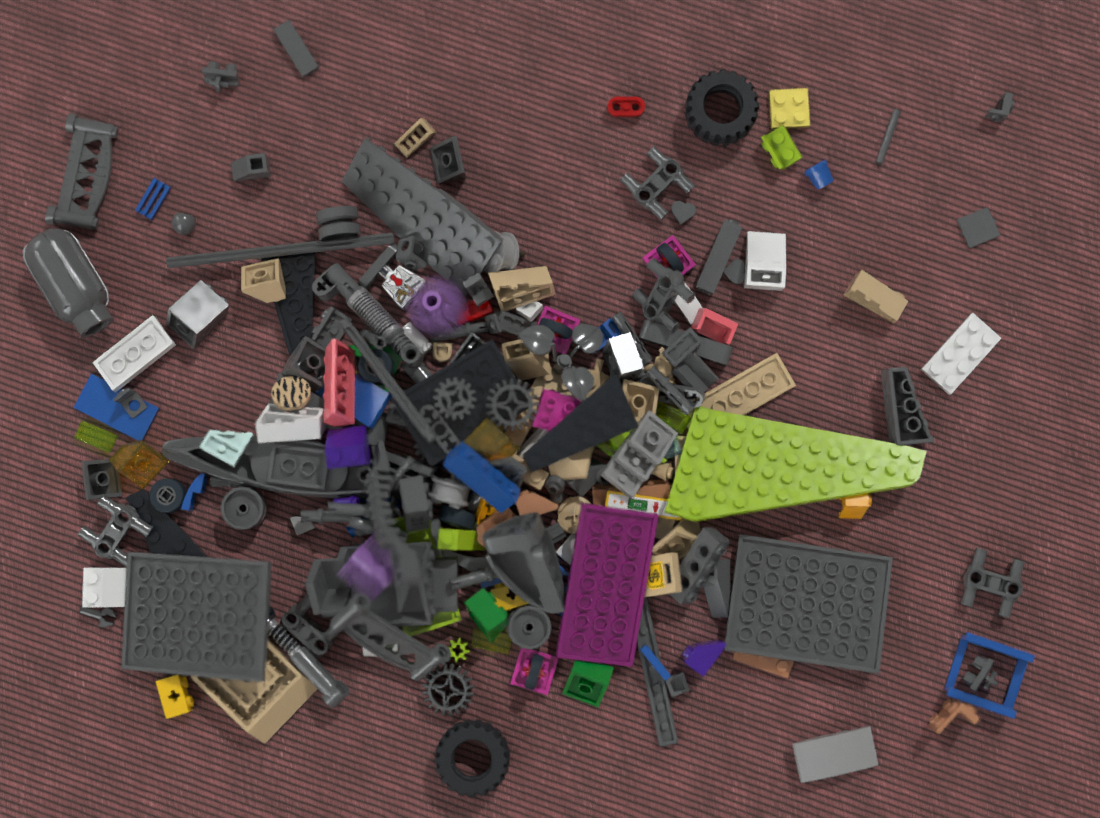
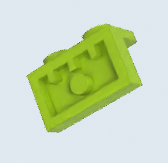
(781, 148)

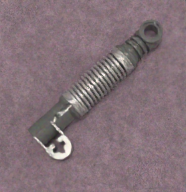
(369, 309)

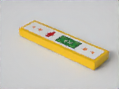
(639, 503)

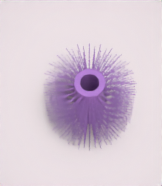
(437, 307)
(371, 566)

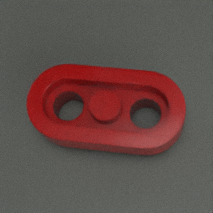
(625, 105)

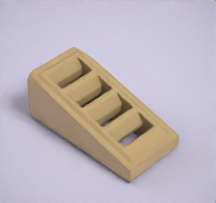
(416, 127)

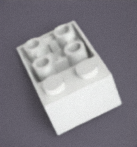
(765, 261)

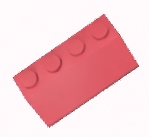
(339, 384)

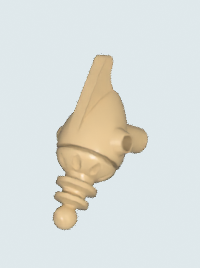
(663, 366)

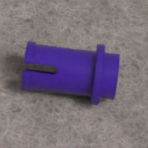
(352, 500)

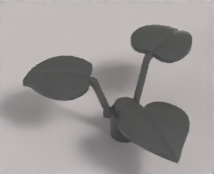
(588, 337)

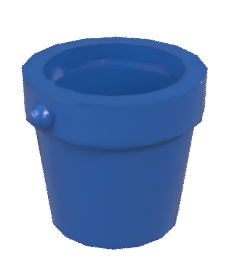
(819, 174)

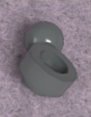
(555, 486)

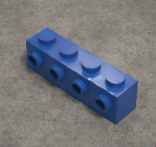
(482, 477)

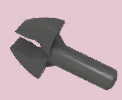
(435, 526)
(99, 615)

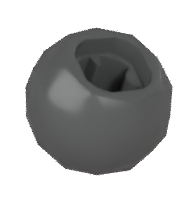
(183, 223)

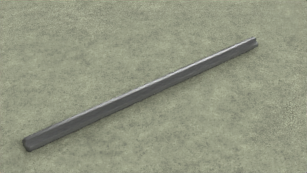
(280, 250)

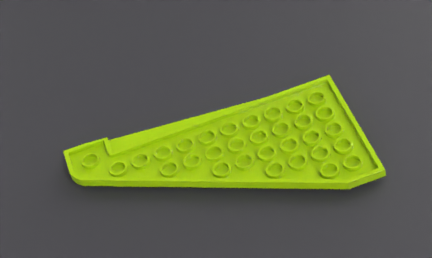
(759, 464)

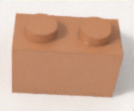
(532, 502)

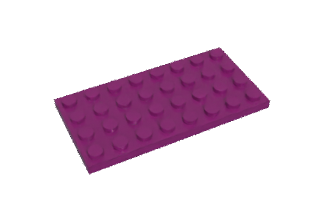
(606, 584)

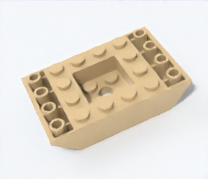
(266, 705)

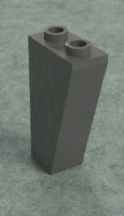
(718, 256)

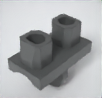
(219, 77)
(976, 681)

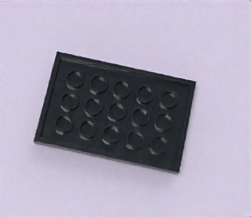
(482, 370)

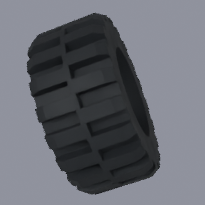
(733, 86)
(453, 776)

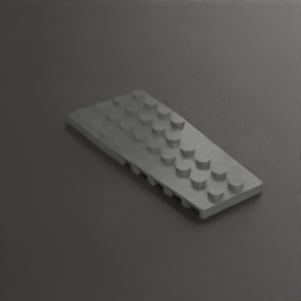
(444, 230)

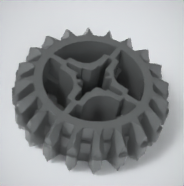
(529, 404)
(439, 688)

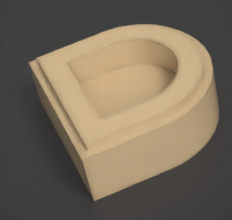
(442, 351)

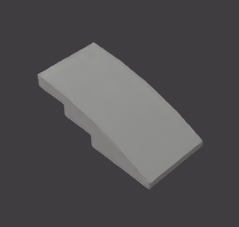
(639, 454)
(835, 754)

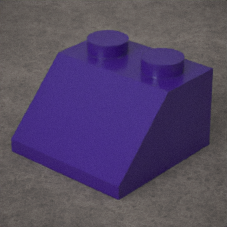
(347, 447)
(702, 655)

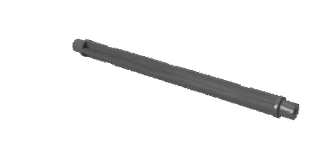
(388, 381)

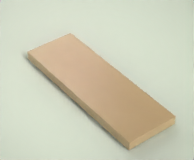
(749, 388)

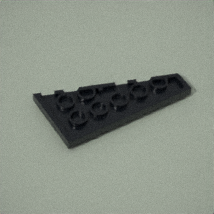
(297, 309)
(593, 421)
(166, 534)

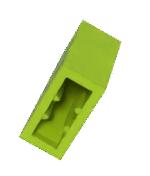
(458, 540)

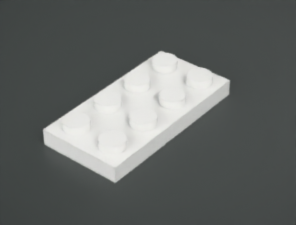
(134, 353)
(961, 353)

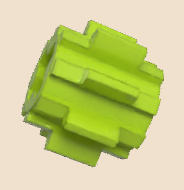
(462, 646)

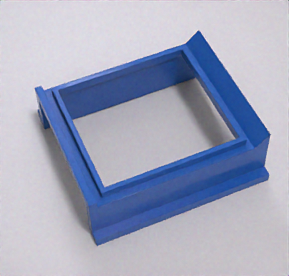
(1015, 683)

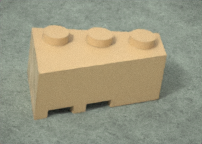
(521, 286)
(876, 296)

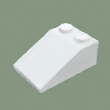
(104, 587)

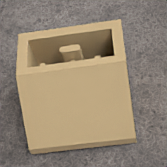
(524, 362)

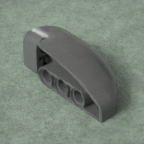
(527, 561)

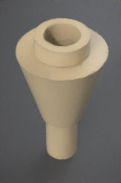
(664, 471)

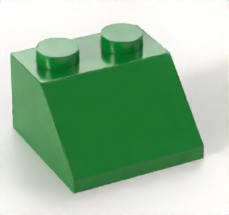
(487, 614)
(588, 681)

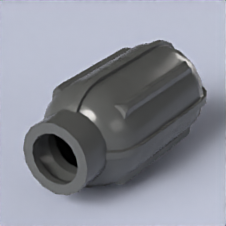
(68, 280)

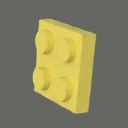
(789, 108)

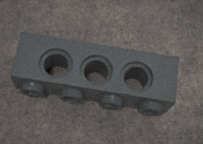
(710, 540)

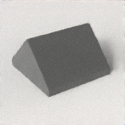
(447, 161)
(101, 479)

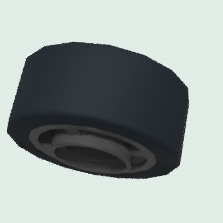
(457, 517)

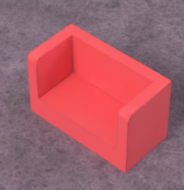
(714, 326)

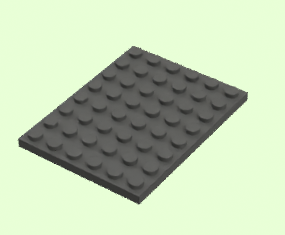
(808, 603)
(196, 616)

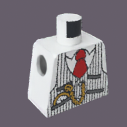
(398, 284)

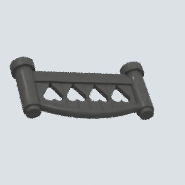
(68, 211)
(357, 613)

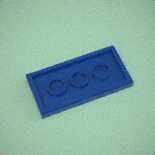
(369, 401)
(98, 403)

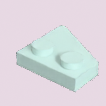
(226, 445)

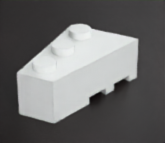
(279, 425)

